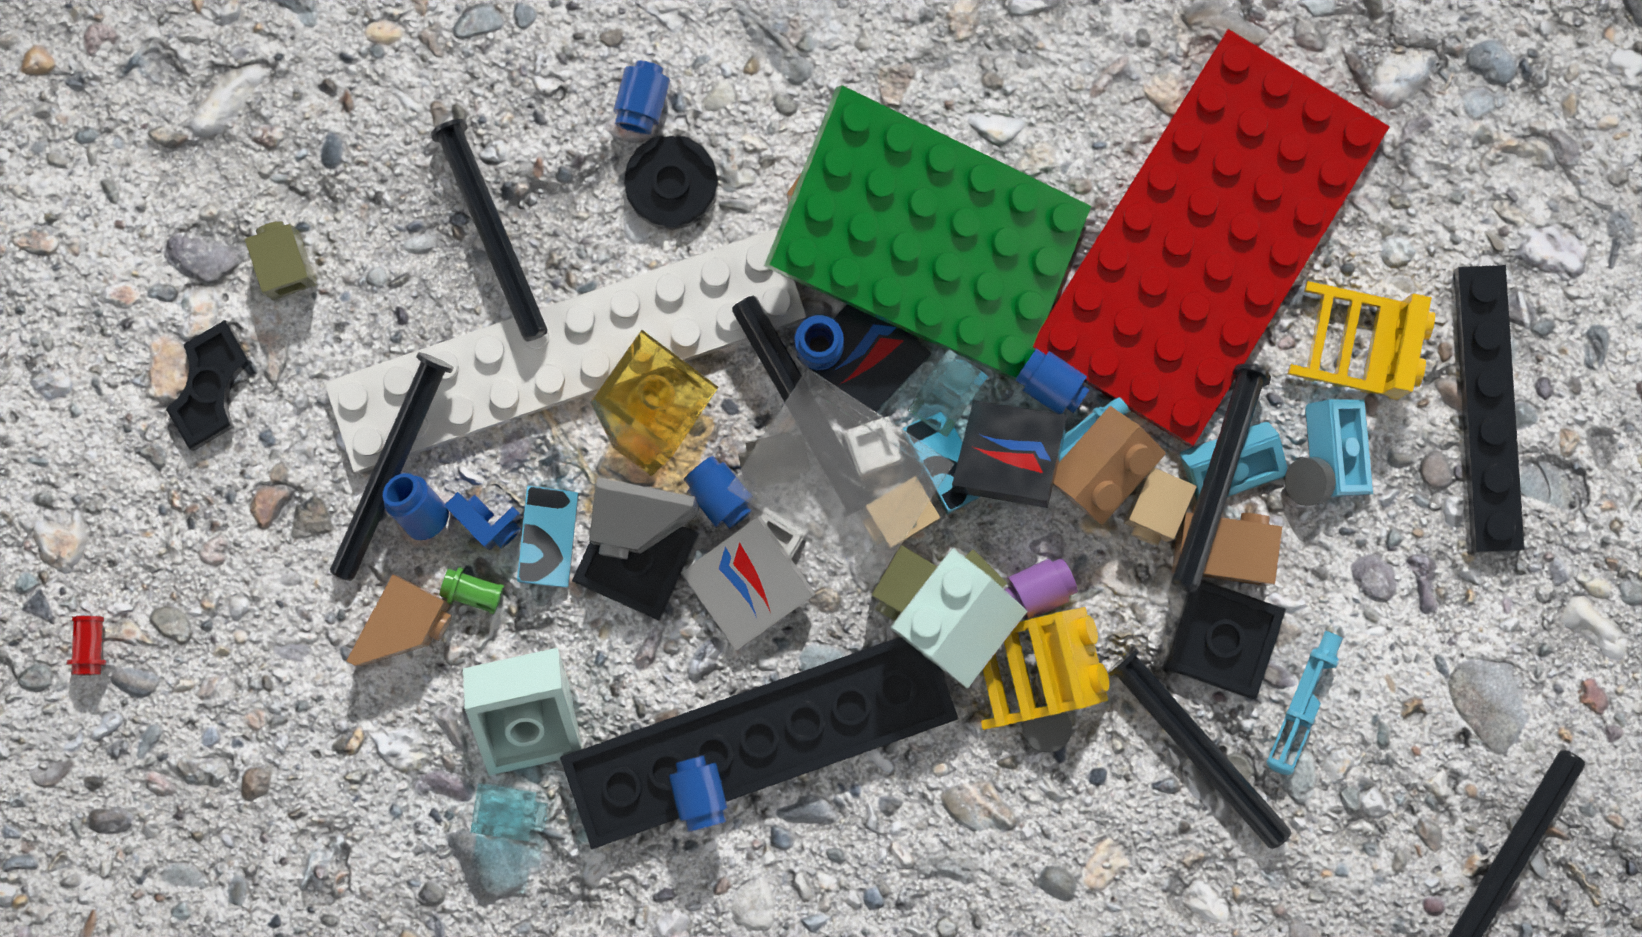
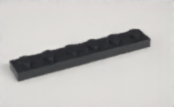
(1488, 409)

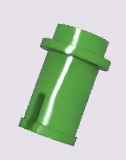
(470, 590)

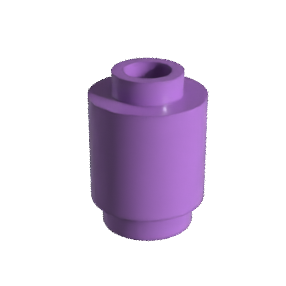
(1042, 587)

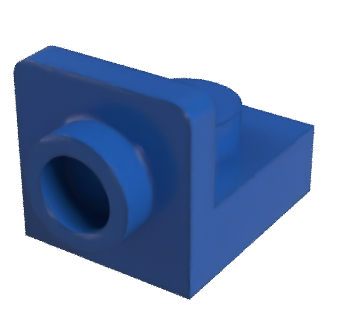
(475, 518)

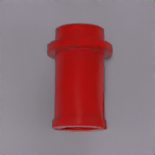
(87, 646)

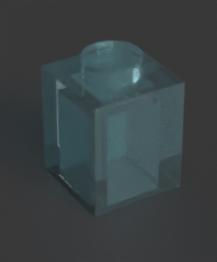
(947, 393)
(508, 811)

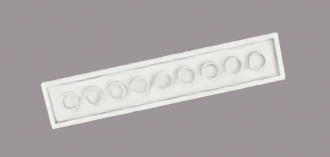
(506, 378)

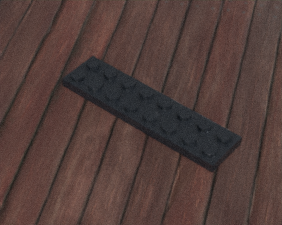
(760, 736)

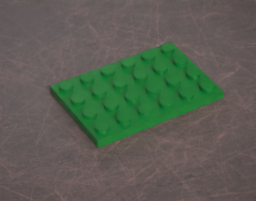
(927, 234)

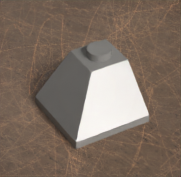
(635, 516)

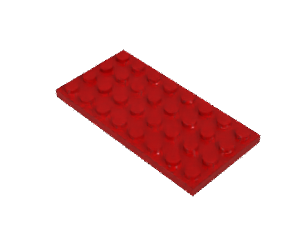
(1210, 237)

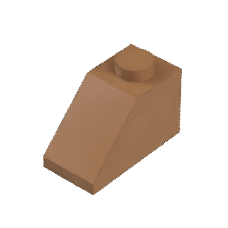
(400, 623)

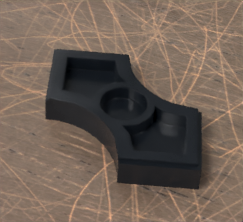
(203, 406)

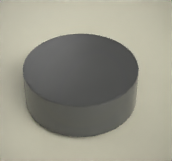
(1310, 481)
(1048, 732)

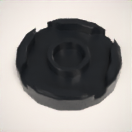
(671, 182)

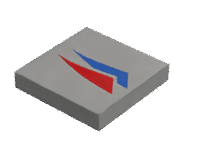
(748, 583)

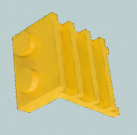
(1394, 348)
(1066, 666)

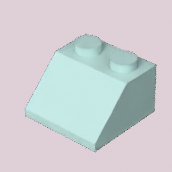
(959, 618)
(521, 711)

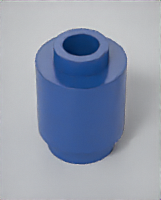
(641, 97)
(814, 328)
(1053, 382)
(710, 487)
(415, 506)
(698, 793)

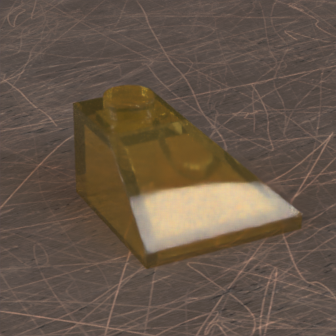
(650, 403)

